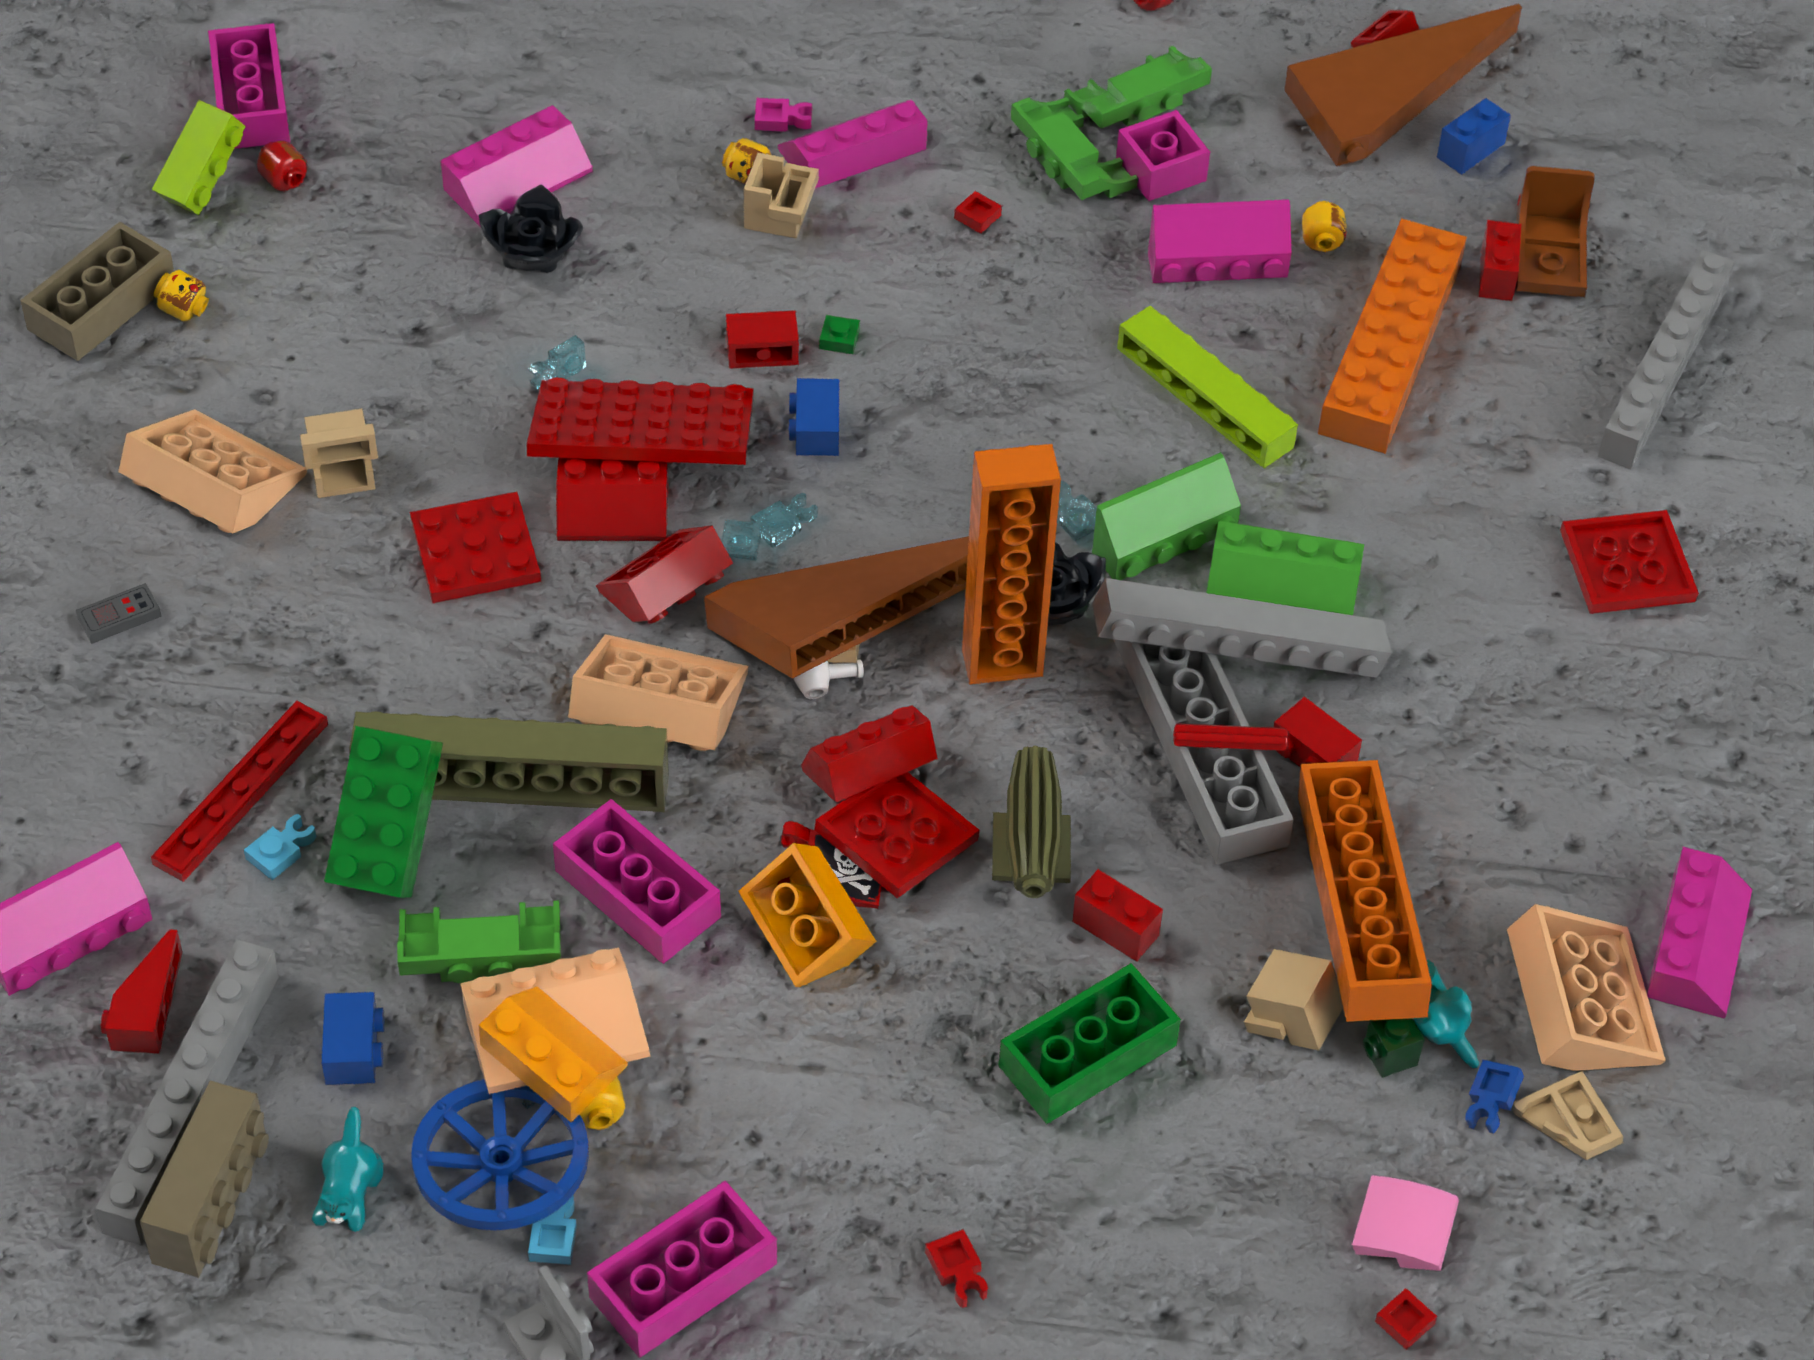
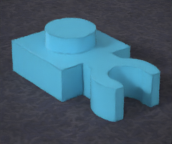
(278, 850)
(554, 1236)

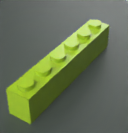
(1207, 386)

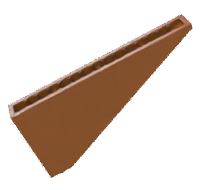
(1375, 89)
(826, 609)

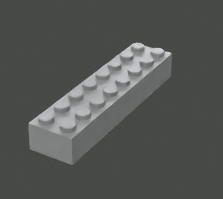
(1225, 788)

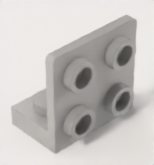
(552, 1326)

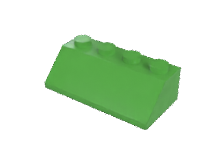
(1165, 517)
(1285, 568)

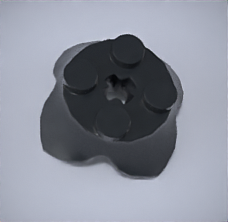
(533, 233)
(1074, 584)

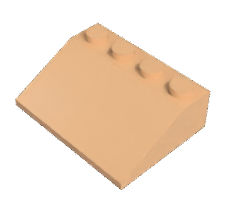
(209, 469)
(658, 688)
(588, 986)
(1583, 991)

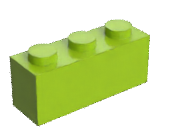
(199, 157)

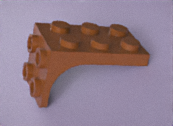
(1554, 231)

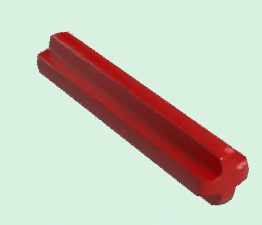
(1230, 737)

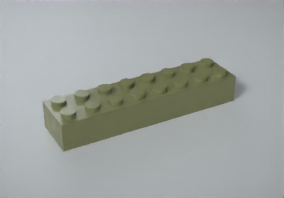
(539, 760)

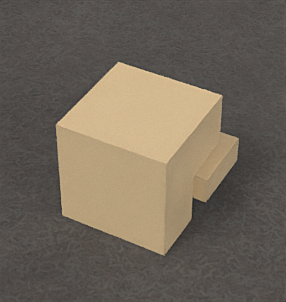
(777, 195)
(340, 452)
(1294, 998)

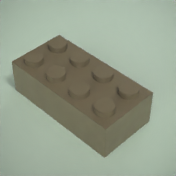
(96, 291)
(204, 1179)

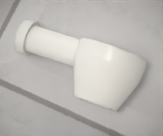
(815, 681)

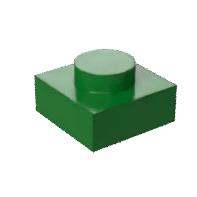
(839, 334)

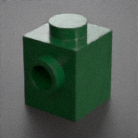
(1393, 1045)

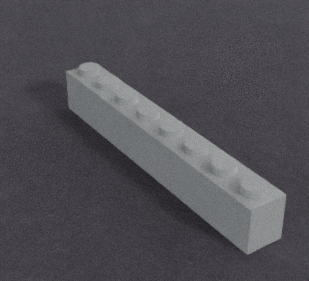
(1666, 359)
(1240, 628)
(202, 1057)

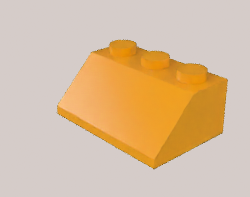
(810, 918)
(550, 1051)

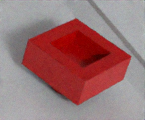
(978, 212)
(1406, 1318)

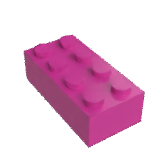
(250, 81)
(637, 881)
(682, 1268)

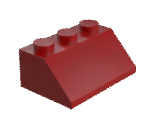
(611, 500)
(667, 574)
(871, 753)

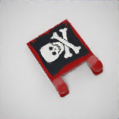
(858, 884)

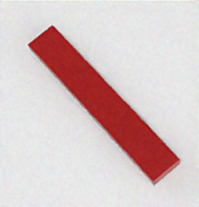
(239, 791)

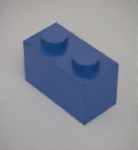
(1473, 136)
(816, 417)
(350, 1038)

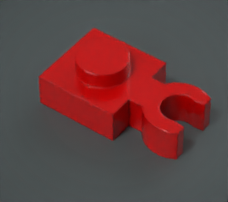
(957, 1262)

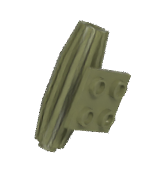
(1033, 835)

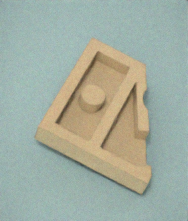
(1571, 1116)

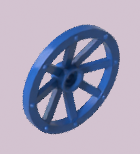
(492, 1153)

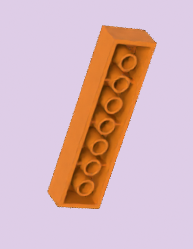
(1392, 336)
(1010, 562)
(1363, 892)

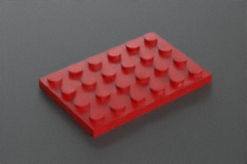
(641, 421)

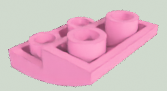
(1405, 1223)

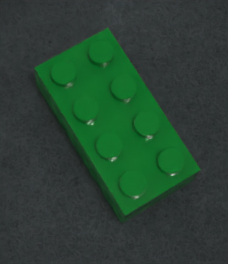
(383, 812)
(1089, 1043)

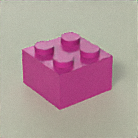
(1163, 155)

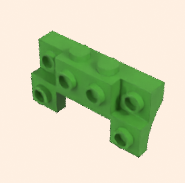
(1141, 91)
(1066, 151)
(477, 945)

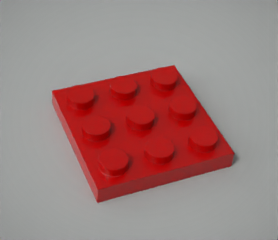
(475, 547)
(1628, 561)
(897, 832)

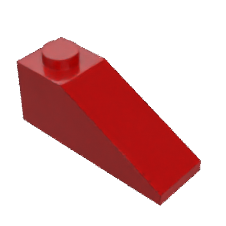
(144, 1000)

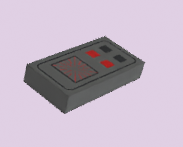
(118, 613)

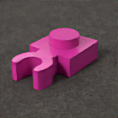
(776, 114)

